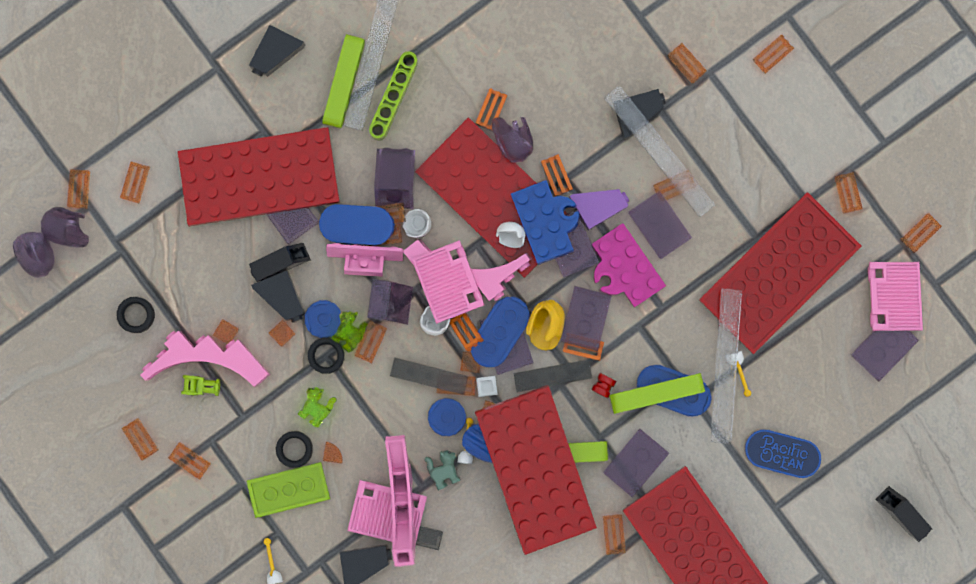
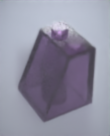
(395, 177)
(390, 302)

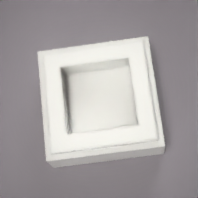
(486, 386)

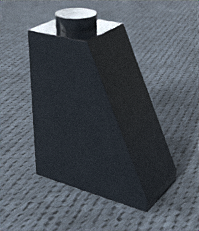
(274, 51)
(649, 104)
(279, 261)
(281, 296)
(904, 513)
(364, 563)

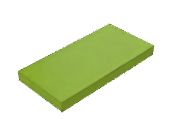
(288, 490)

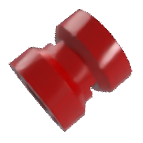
(603, 385)

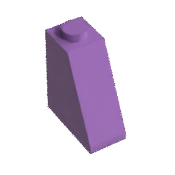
(599, 205)

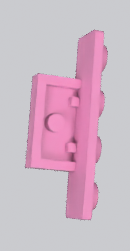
(364, 259)

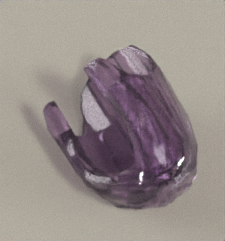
(513, 141)
(63, 227)
(34, 254)

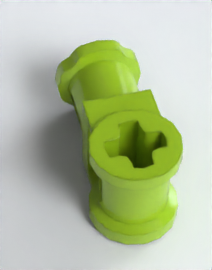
(197, 386)

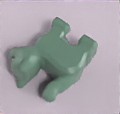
(447, 470)

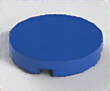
(323, 319)
(446, 417)

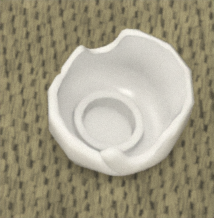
(417, 223)
(511, 234)
(429, 325)

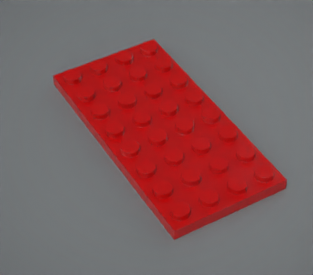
(258, 176)
(478, 185)
(784, 270)
(535, 469)
(690, 534)

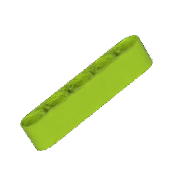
(343, 81)
(393, 86)
(657, 393)
(589, 451)

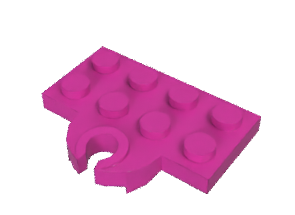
(625, 267)

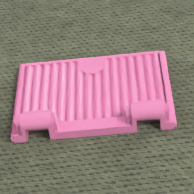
(447, 282)
(896, 296)
(374, 514)

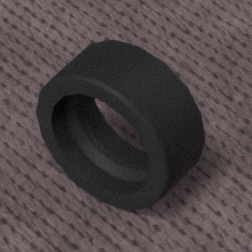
(121, 316)
(311, 356)
(308, 445)

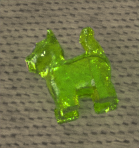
(348, 332)
(316, 409)

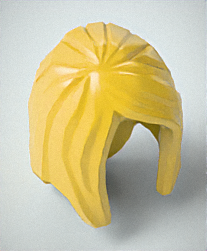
(546, 325)

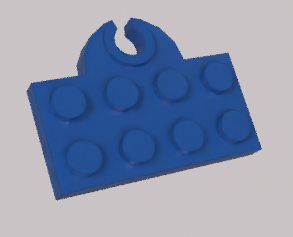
(545, 221)

